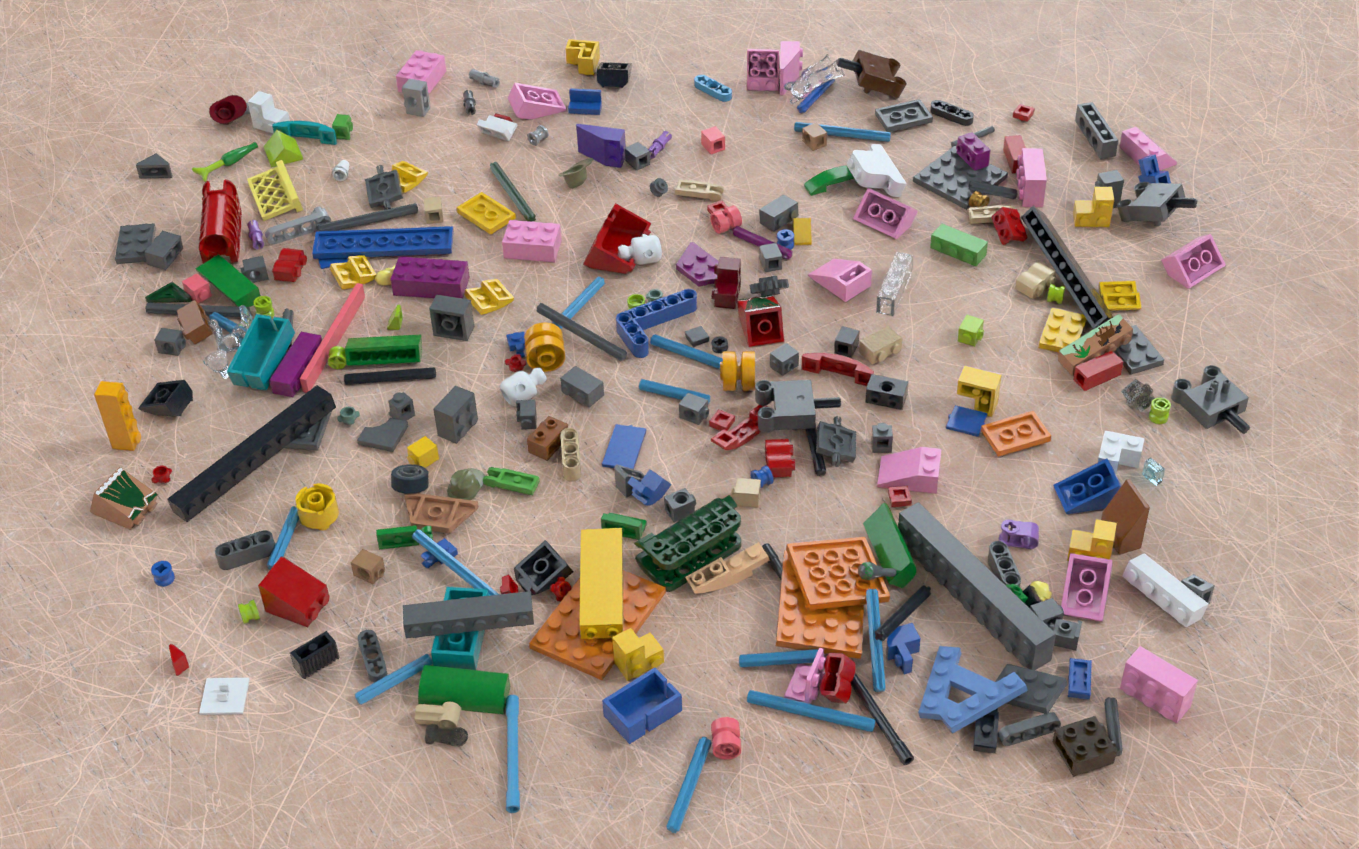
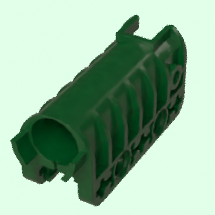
(690, 542)

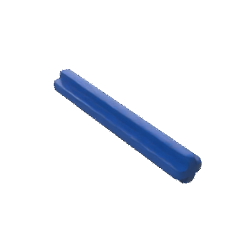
(813, 96)

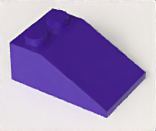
(602, 144)

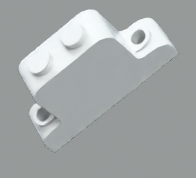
(876, 170)

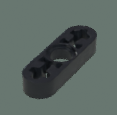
(958, 116)

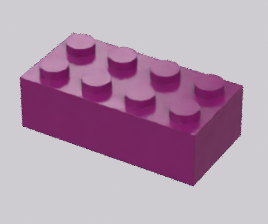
(429, 277)

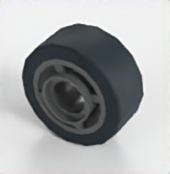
(409, 479)

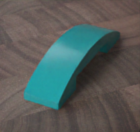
(307, 130)

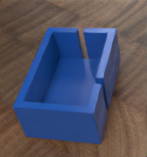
(642, 705)

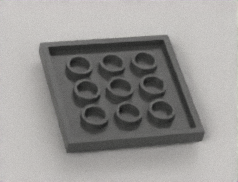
(951, 175)

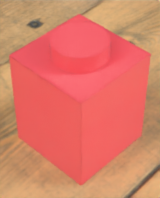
(713, 140)
(197, 288)

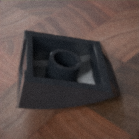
(613, 74)
(168, 398)
(541, 569)

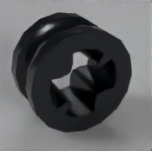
(719, 340)

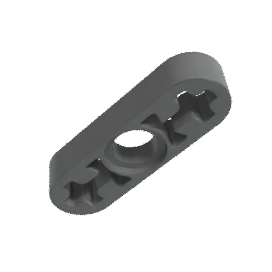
(373, 648)
(1029, 729)

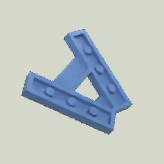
(985, 693)

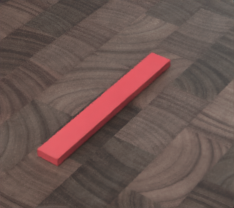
(332, 338)

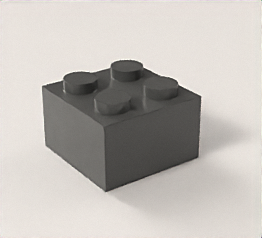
(451, 317)
(455, 414)

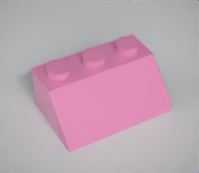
(1139, 145)
(884, 214)
(1194, 261)

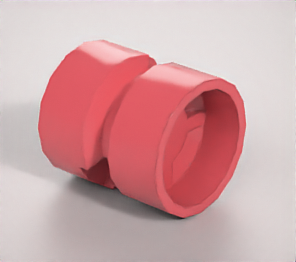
(726, 219)
(726, 738)

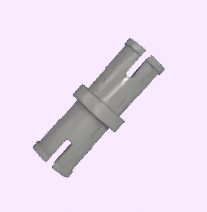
(484, 78)

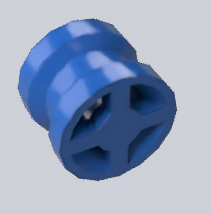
(785, 238)
(763, 474)
(162, 573)

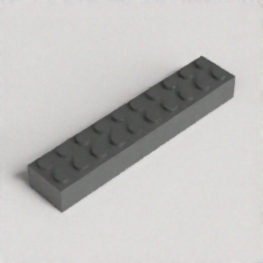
(976, 588)

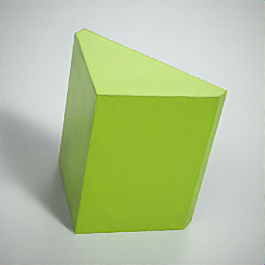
(282, 148)

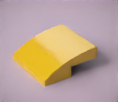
(409, 175)
(353, 271)
(1120, 295)
(489, 296)

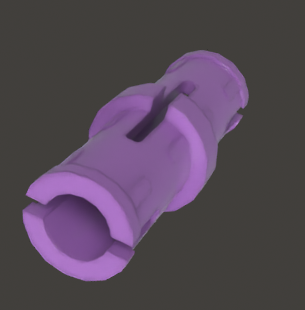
(659, 144)
(255, 234)

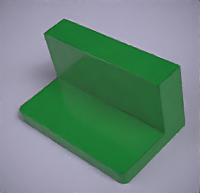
(631, 526)

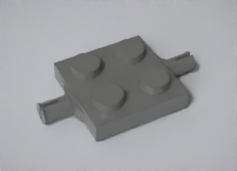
(383, 188)
(836, 441)

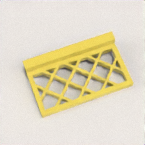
(286, 187)

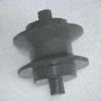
(658, 187)

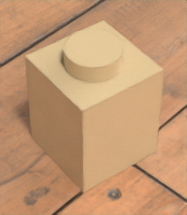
(433, 210)
(747, 492)

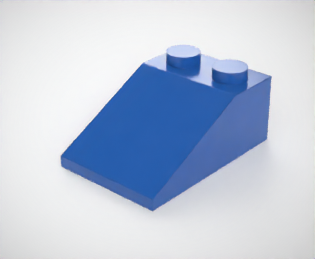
(1089, 488)

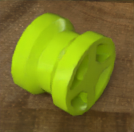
(1055, 294)
(337, 357)
(248, 611)

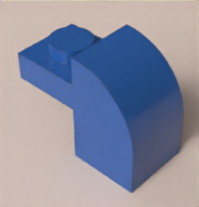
(1151, 172)
(650, 488)
(901, 645)

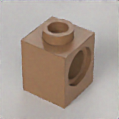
(814, 136)
(368, 566)

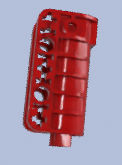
(220, 222)

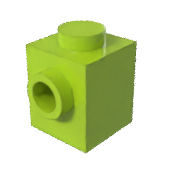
(971, 330)

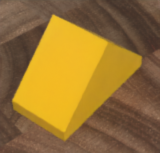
(802, 231)

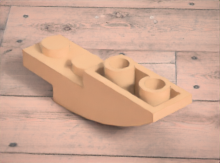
(728, 572)

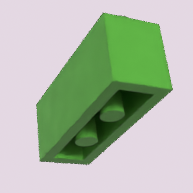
(959, 244)

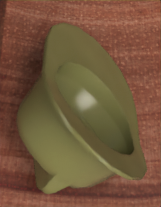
(577, 173)
(465, 484)

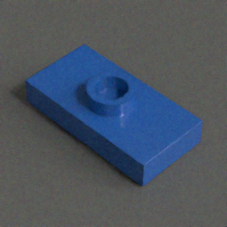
(1079, 678)

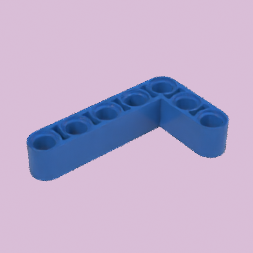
(635, 320)

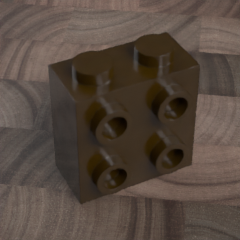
(1084, 746)

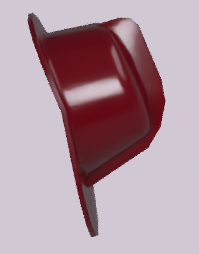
(228, 109)

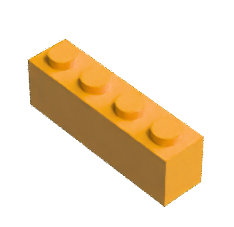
(117, 415)

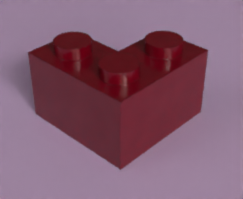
(727, 282)

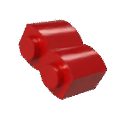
(289, 265)
(778, 457)
(837, 678)

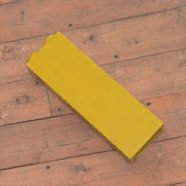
(601, 583)

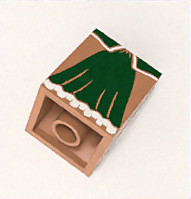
(123, 500)

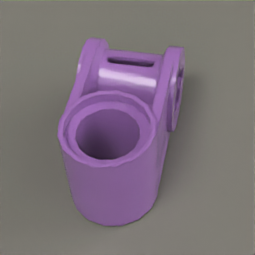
(1021, 534)

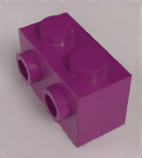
(973, 151)

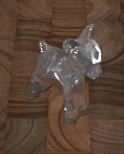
(813, 77)
(230, 342)

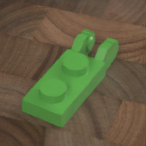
(511, 480)

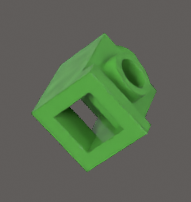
(342, 126)

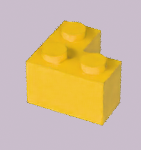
(584, 54)
(1095, 211)
(982, 387)
(1095, 544)
(635, 654)

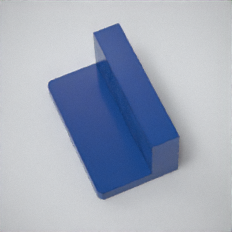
(585, 101)

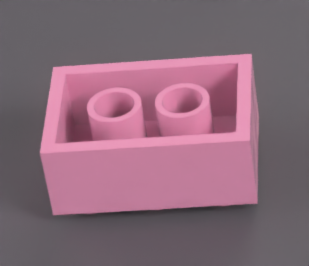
(422, 67)
(1031, 177)
(531, 241)
(1158, 684)

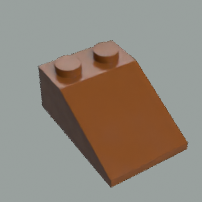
(1130, 514)

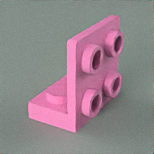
(806, 679)

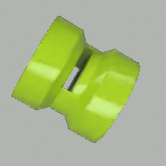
(635, 300)
(264, 306)
(1159, 410)

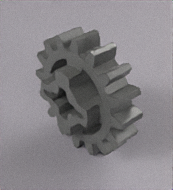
(769, 286)

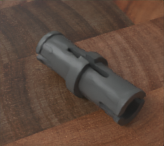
(469, 102)

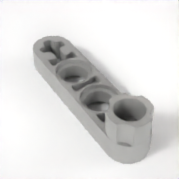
(319, 215)

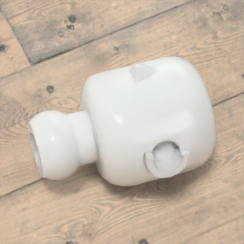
(643, 250)
(522, 386)

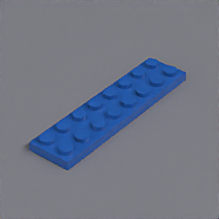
(383, 242)

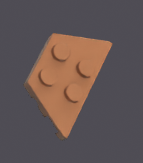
(439, 512)

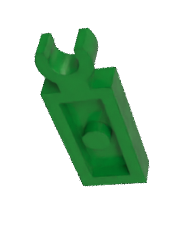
(400, 536)

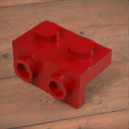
(1009, 225)

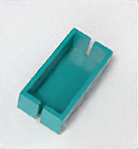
(260, 352)

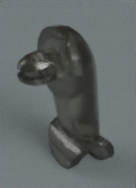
(454, 737)

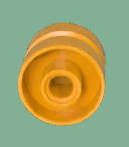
(544, 346)
(732, 370)

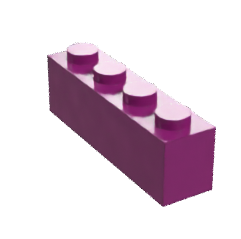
(287, 376)

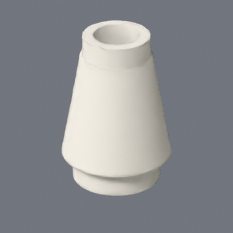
(341, 171)

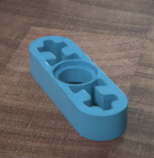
(706, 84)

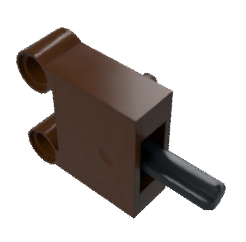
(875, 73)

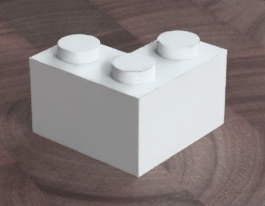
(264, 112)
(1121, 449)

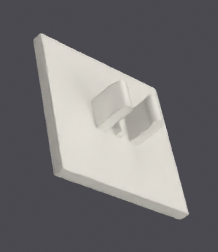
(224, 696)

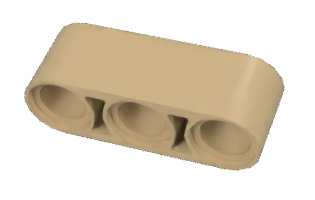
(570, 454)

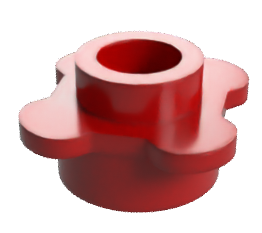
(516, 363)
(161, 474)
(560, 588)

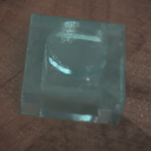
(1153, 471)

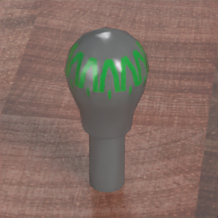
(870, 571)

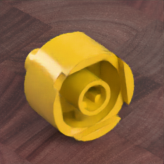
(317, 506)

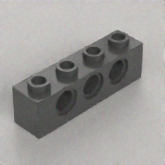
(1096, 130)

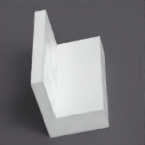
(497, 127)

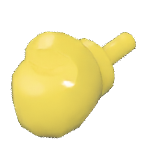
(383, 277)
(1042, 590)

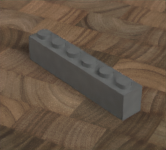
(468, 614)

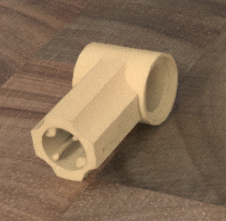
(443, 716)

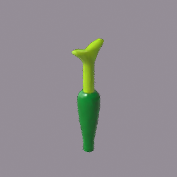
(226, 159)

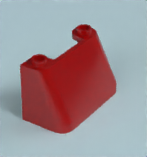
(616, 230)

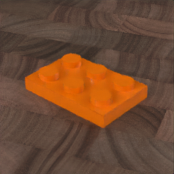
(1015, 433)

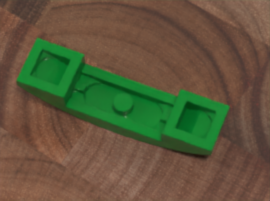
(819, 183)

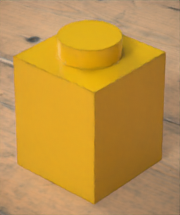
(422, 452)

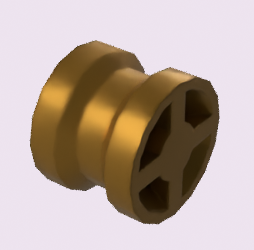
(978, 200)

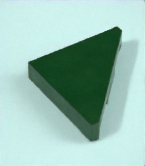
(168, 293)

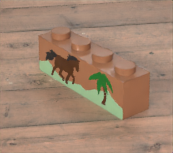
(1096, 343)

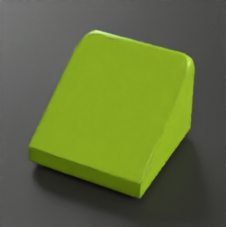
(395, 319)

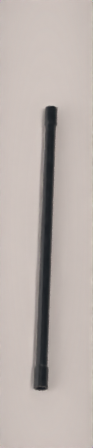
(898, 745)

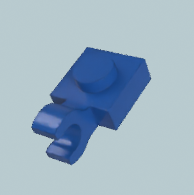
(516, 342)
(430, 559)

